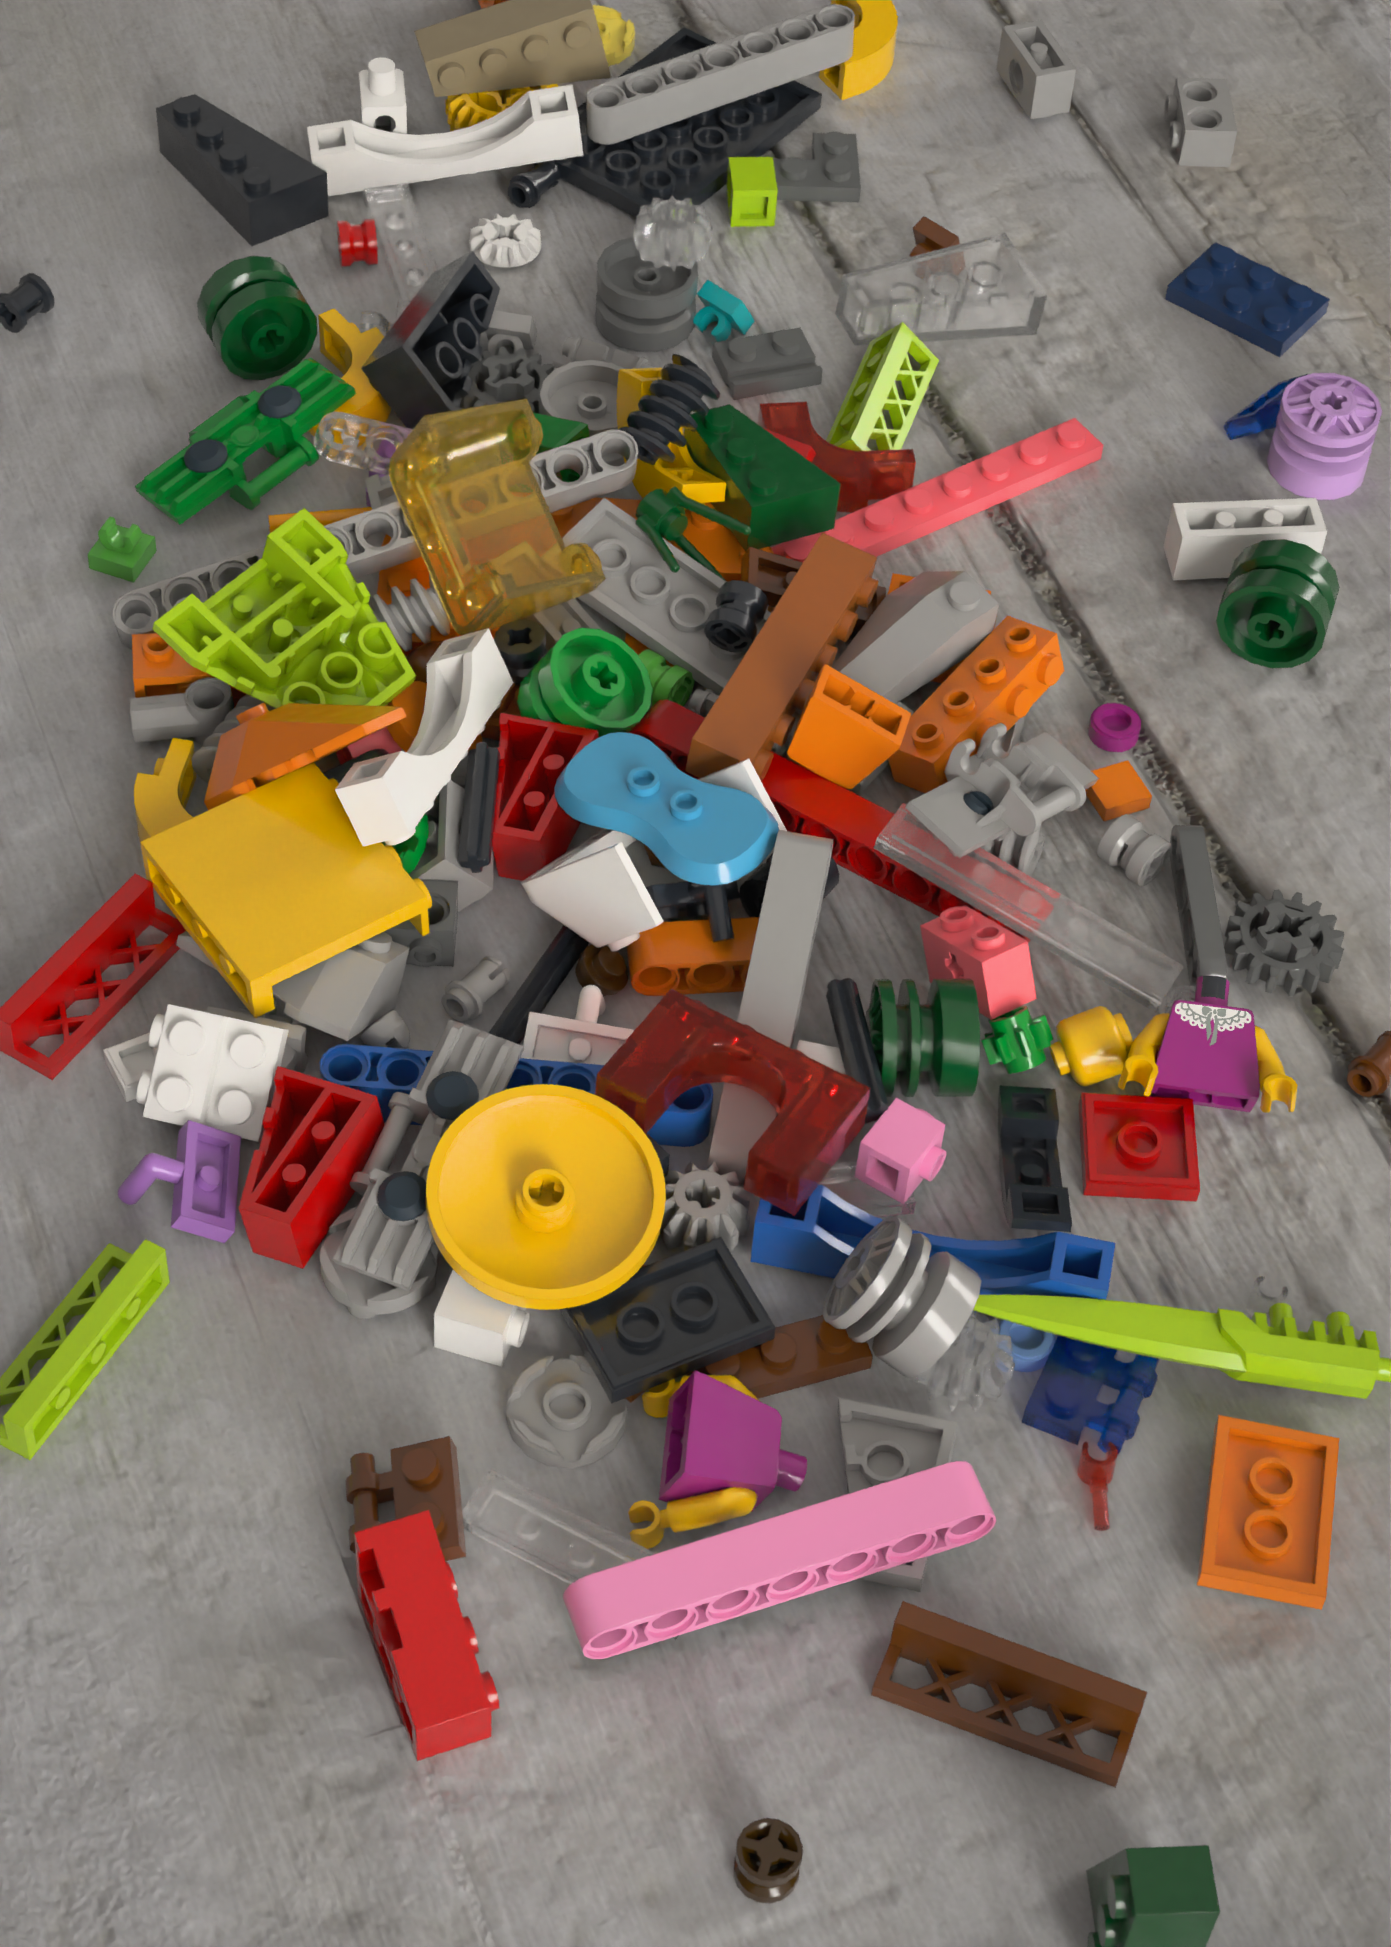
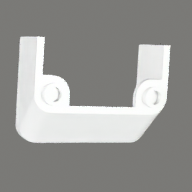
(604, 880)

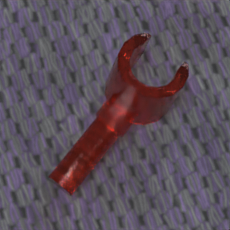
(1098, 1476)

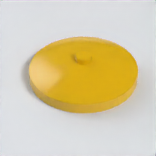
(545, 1196)

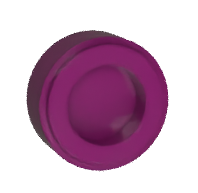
(1114, 727)

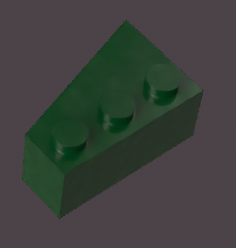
(765, 479)

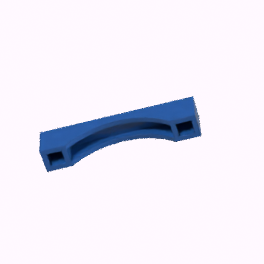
(831, 1228)

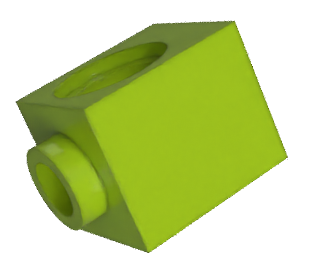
(751, 191)

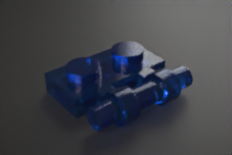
(1071, 1384)

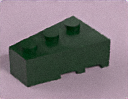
(1153, 1898)

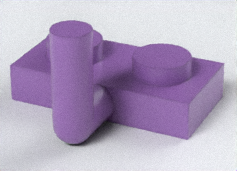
(202, 1179)

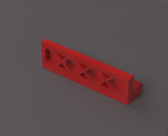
(73, 969)

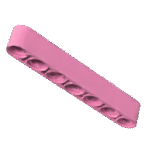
(777, 1559)

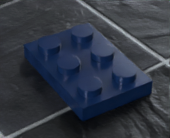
(1247, 299)

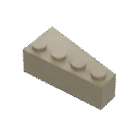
(514, 47)

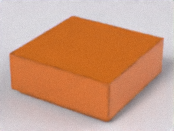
(1118, 791)

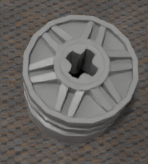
(902, 1297)

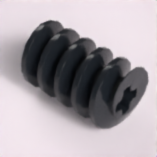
(669, 409)

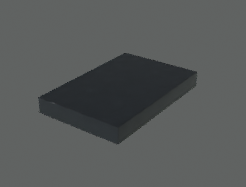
(670, 1321)

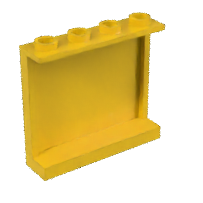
(280, 883)

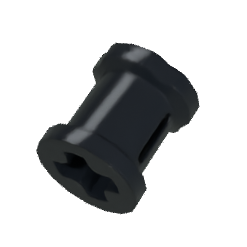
(24, 302)

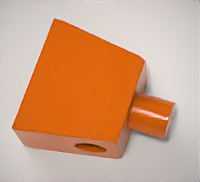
(846, 729)

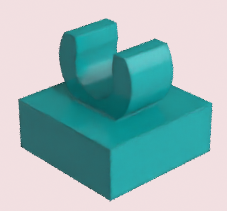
(725, 309)

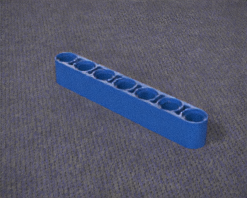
(393, 1070)

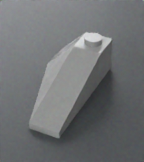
(919, 633)

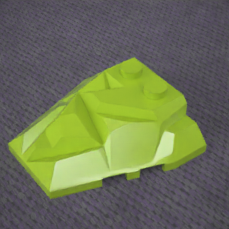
(292, 627)

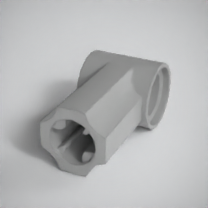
(182, 714)

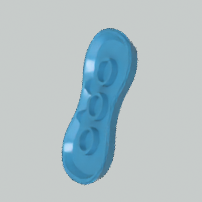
(690, 825)

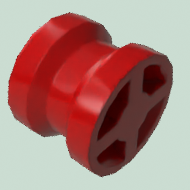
(357, 242)

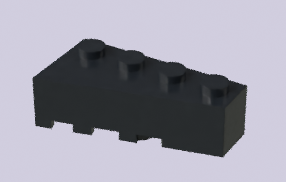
(240, 171)

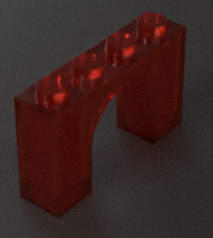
(694, 1045)

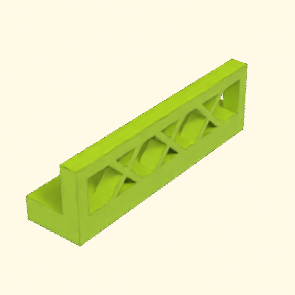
(876, 390)
(86, 1350)

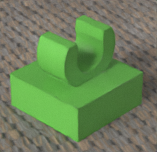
(121, 551)

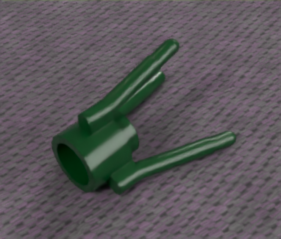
(663, 516)

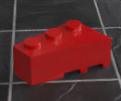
(528, 820)
(305, 1163)

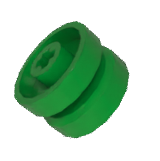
(588, 683)

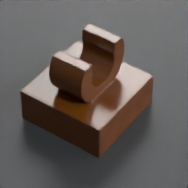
(931, 237)

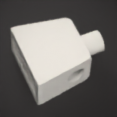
(383, 96)

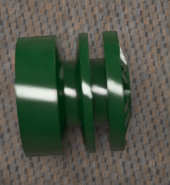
(926, 1037)

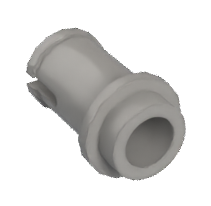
(466, 996)

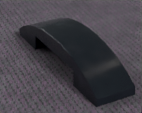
(1030, 1160)

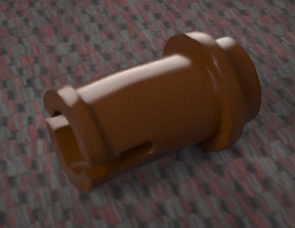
(1370, 1073)

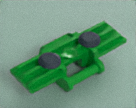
(251, 421)

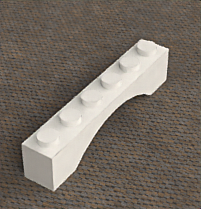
(531, 131)
(394, 791)

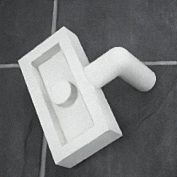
(574, 1039)

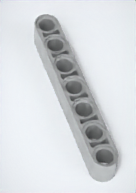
(719, 74)
(774, 983)

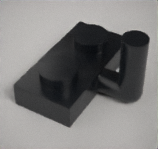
(699, 902)

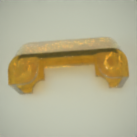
(484, 517)

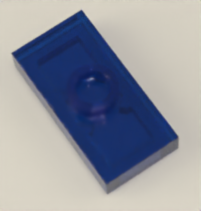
(1259, 414)

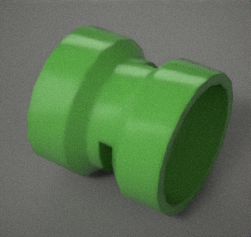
(666, 681)

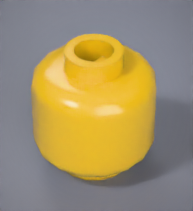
(1091, 1046)

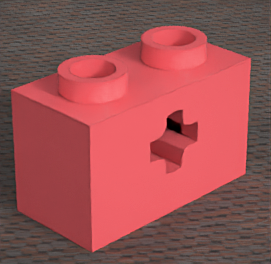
(978, 949)

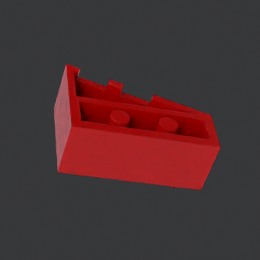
(423, 1636)

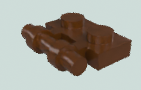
(420, 1480)

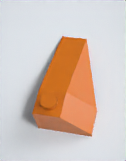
(285, 740)

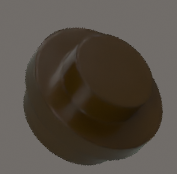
(602, 969)

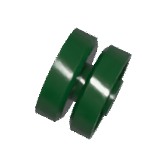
(257, 318)
(1277, 603)

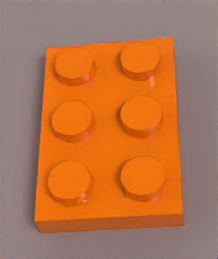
(1269, 1512)

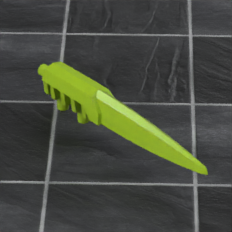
(1219, 1340)

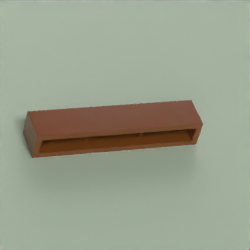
(785, 659)

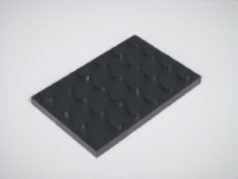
(689, 154)

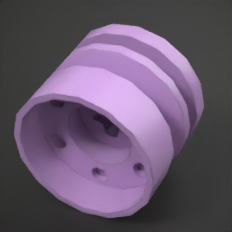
(1324, 436)

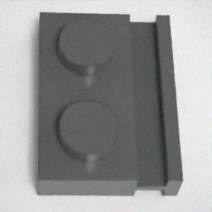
(766, 363)

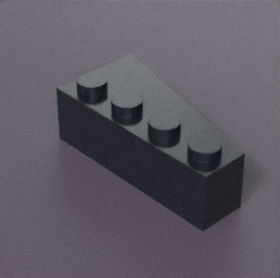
(434, 342)

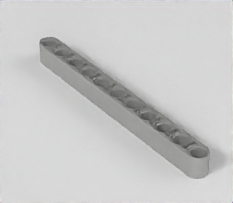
(364, 559)

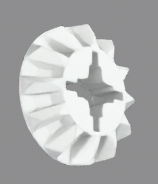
(505, 251)

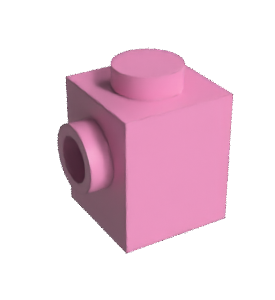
(901, 1151)

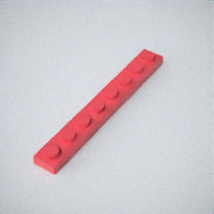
(959, 492)

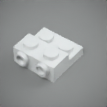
(211, 1071)

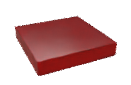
(1138, 1147)

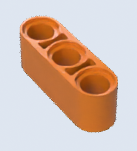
(687, 960)

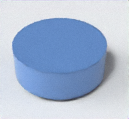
(1030, 1346)

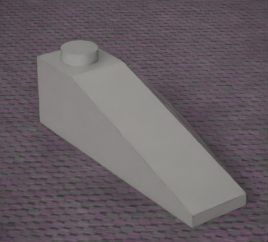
(342, 991)

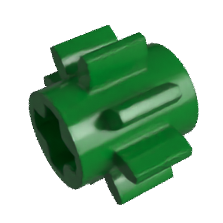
(1017, 1040)

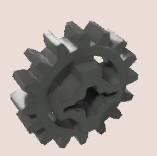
(506, 379)
(1284, 942)

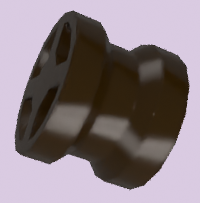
(771, 1844)

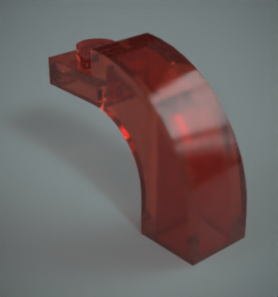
(861, 473)

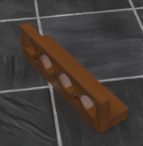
(1011, 1672)

